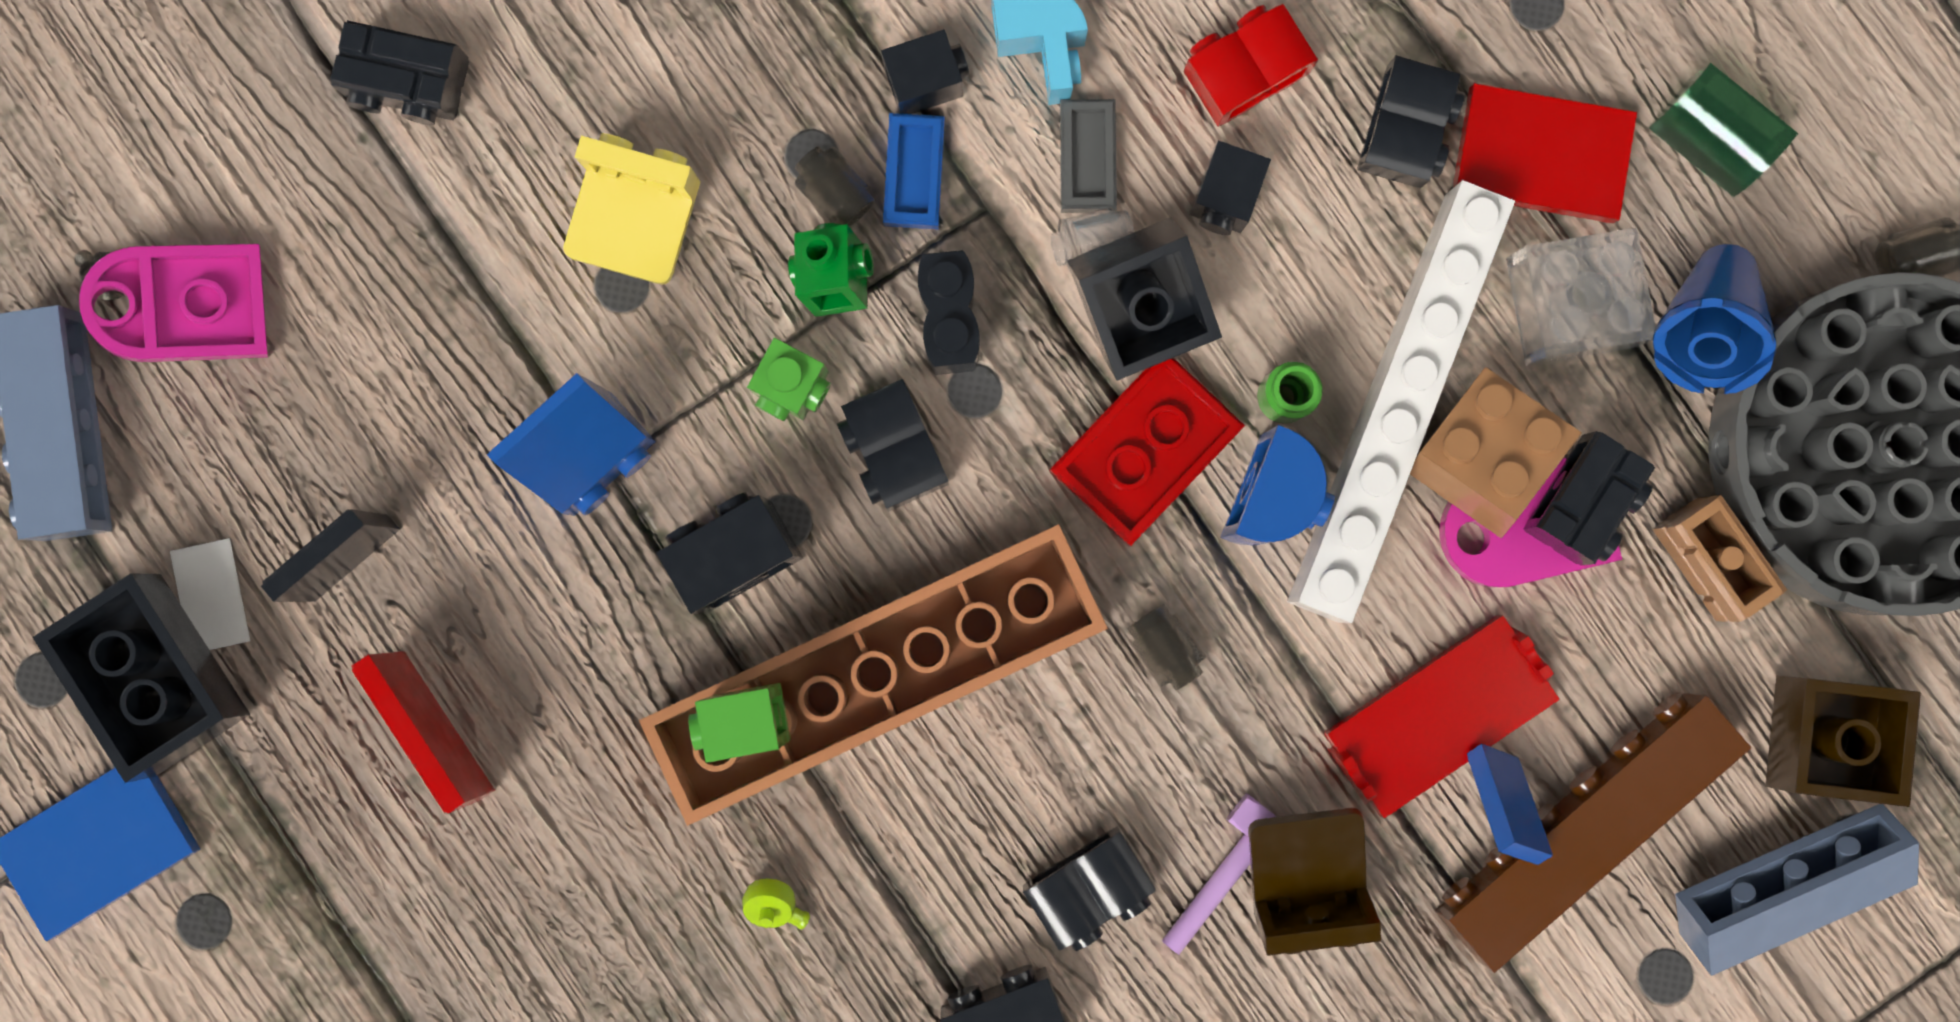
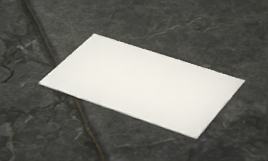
(211, 592)

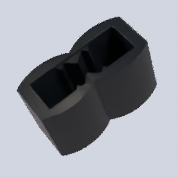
(1411, 122)
(947, 299)
(893, 446)
(1089, 890)

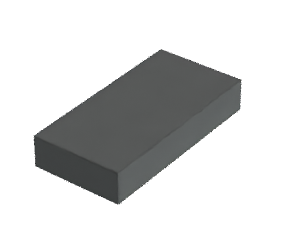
(1088, 155)

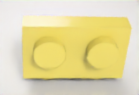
(631, 209)

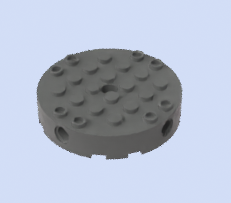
(1810, 456)

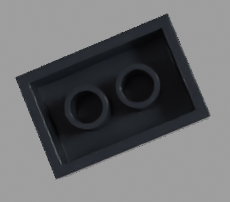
(141, 676)

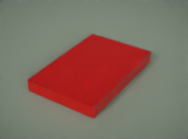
(1546, 152)
(1146, 449)
(422, 730)

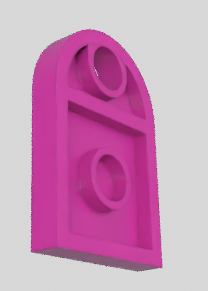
(181, 302)
(1509, 559)

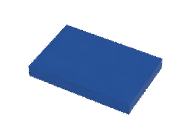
(93, 850)

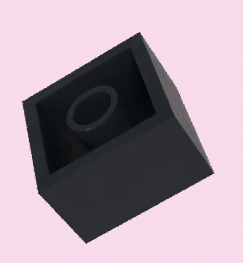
(1145, 298)
(729, 553)

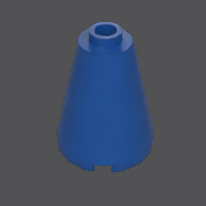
(1717, 325)

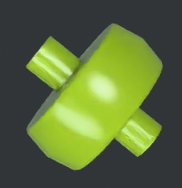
(772, 904)

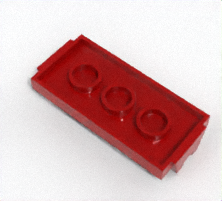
(1441, 713)

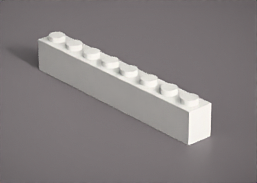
(1401, 401)

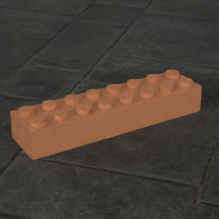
(889, 668)

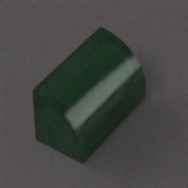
(1723, 130)

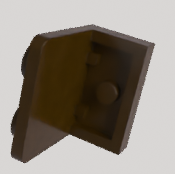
(1311, 882)

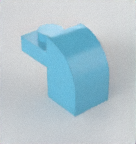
(1047, 29)

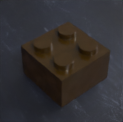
(1843, 740)

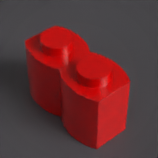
(1250, 63)

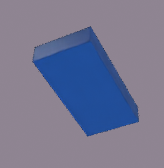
(913, 171)
(1509, 805)

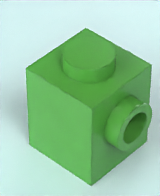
(789, 382)

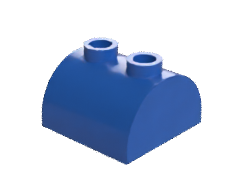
(1279, 491)

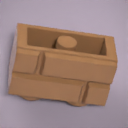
(1719, 559)

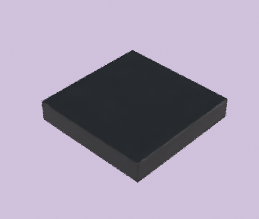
(329, 556)

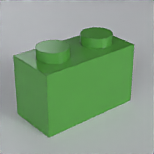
(740, 723)

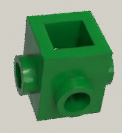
(830, 269)

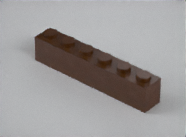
(1594, 827)

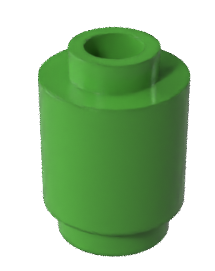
(1304, 385)

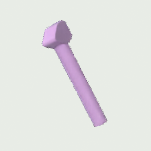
(1222, 880)

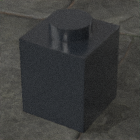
(925, 72)
(1229, 189)

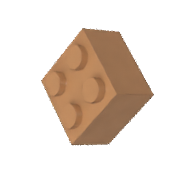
(1494, 452)

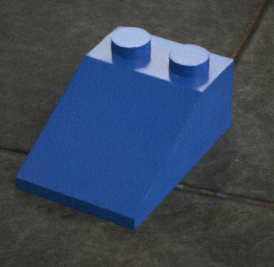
(574, 447)

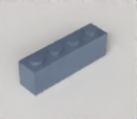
(51, 426)
(1797, 888)

